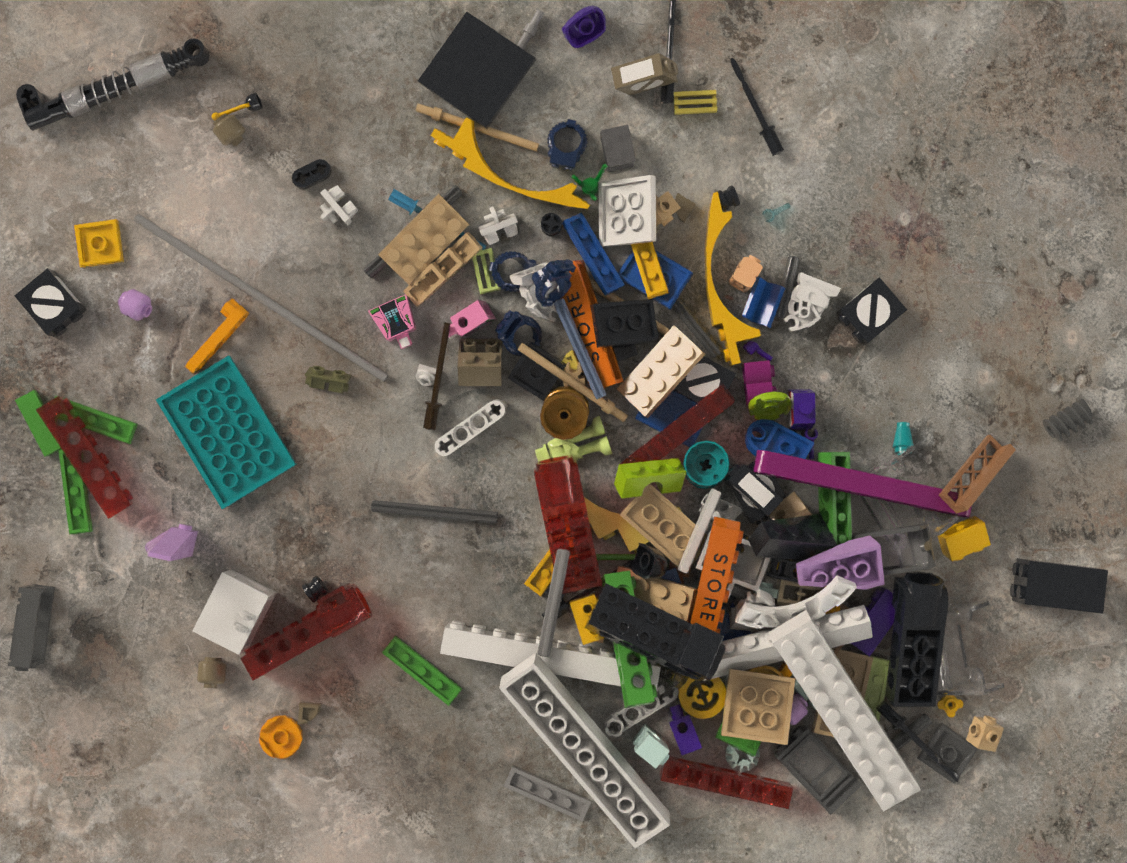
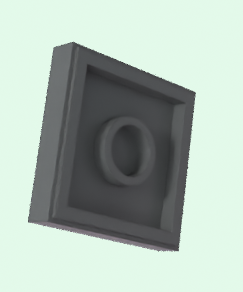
(951, 749)

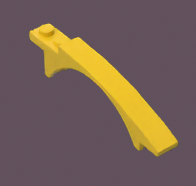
(466, 145)
(731, 329)

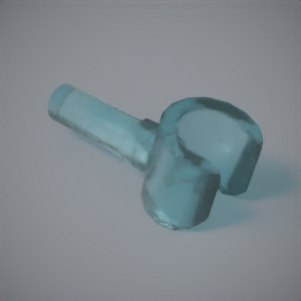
(776, 211)

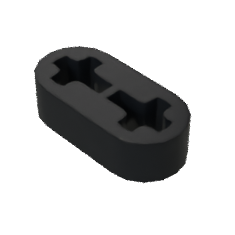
(309, 169)

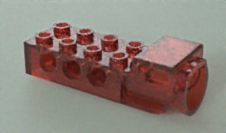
(567, 520)
(324, 622)

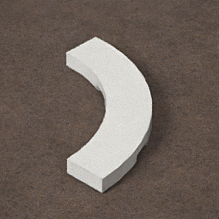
(763, 616)

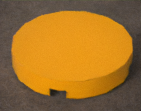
(280, 736)

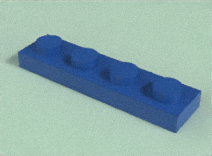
(593, 254)

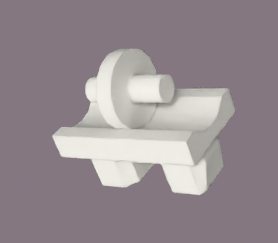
(332, 197)
(489, 230)
(723, 509)

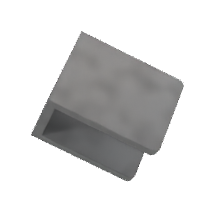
(617, 148)

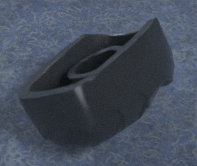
(649, 562)

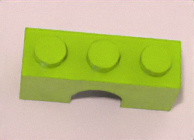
(634, 477)

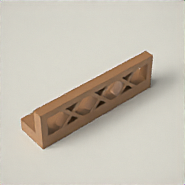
(982, 479)

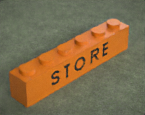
(578, 301)
(716, 573)

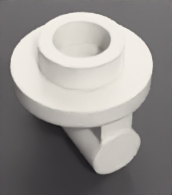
(425, 375)

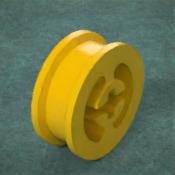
(687, 700)

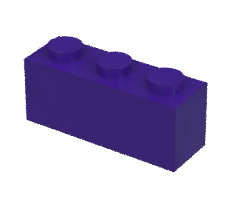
(882, 618)

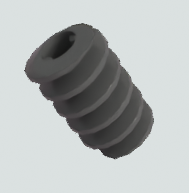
(1068, 420)

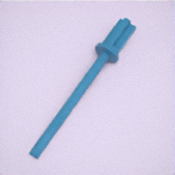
(411, 205)

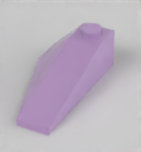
(173, 543)
(854, 560)

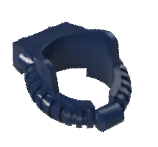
(559, 158)
(520, 258)
(553, 271)
(509, 325)

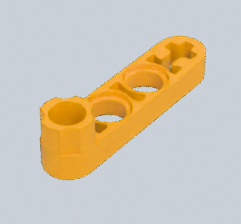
(235, 316)

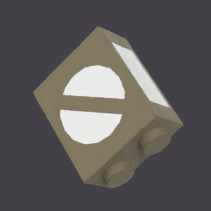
(644, 74)

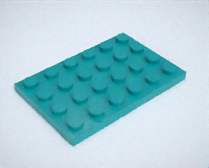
(226, 432)

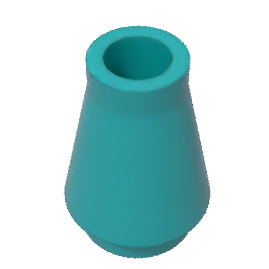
(902, 437)

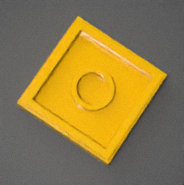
(99, 243)

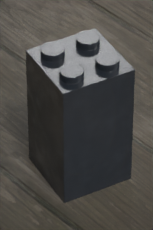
(1059, 585)

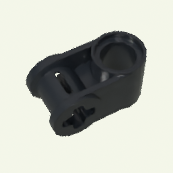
(784, 570)

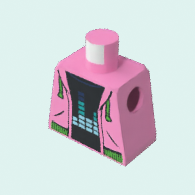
(477, 315)
(395, 320)

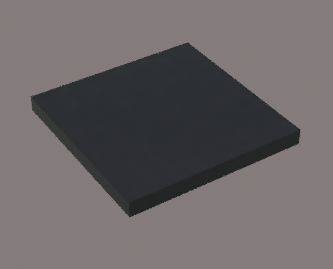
(476, 70)

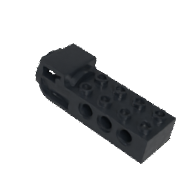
(656, 634)
(916, 639)

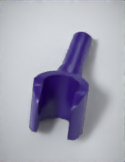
(751, 346)
(811, 453)

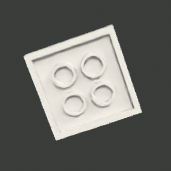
(627, 211)

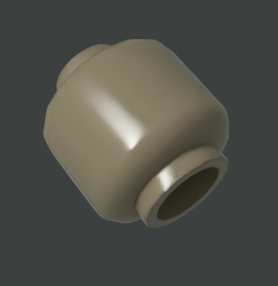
(228, 130)
(211, 672)

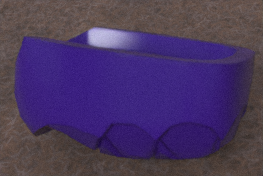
(584, 26)

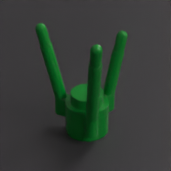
(590, 185)

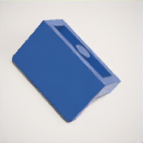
(763, 302)

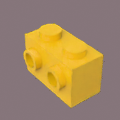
(964, 538)
(581, 610)

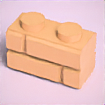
(746, 273)

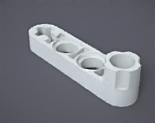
(469, 426)
(643, 712)

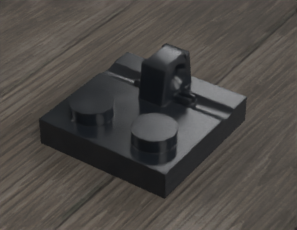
(533, 376)

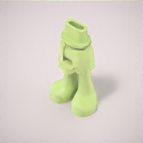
(559, 447)

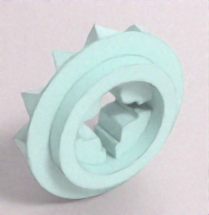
(743, 764)

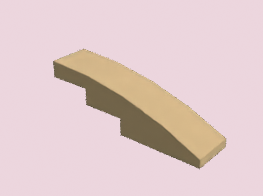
(442, 269)

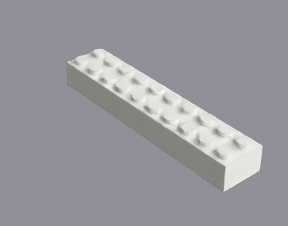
(512, 650)
(844, 710)
(585, 750)

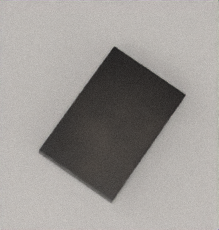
(624, 323)

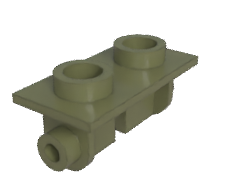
(318, 377)

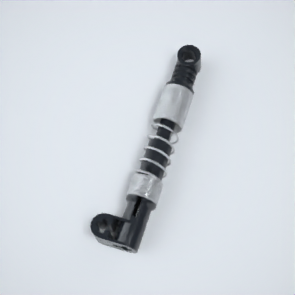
(81, 98)

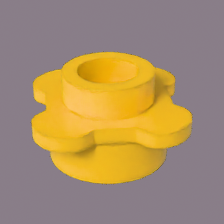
(950, 710)

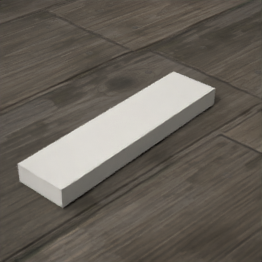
(699, 530)

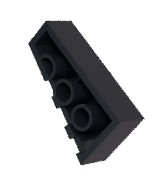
(792, 538)

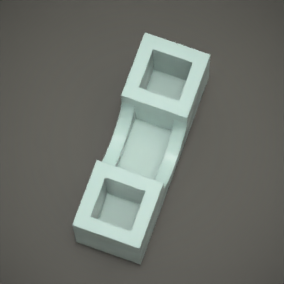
(651, 746)

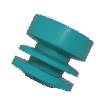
(717, 459)

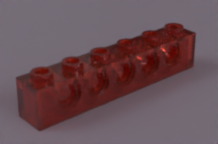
(49, 413)
(683, 426)
(727, 782)

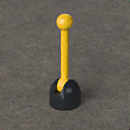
(252, 103)

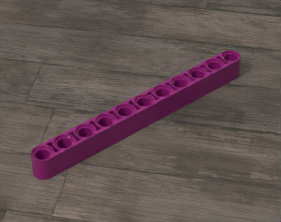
(854, 482)

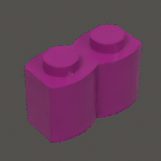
(757, 379)

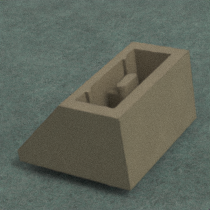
(480, 362)
(792, 592)

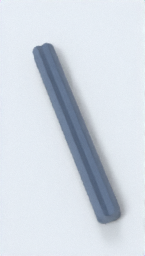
(580, 349)

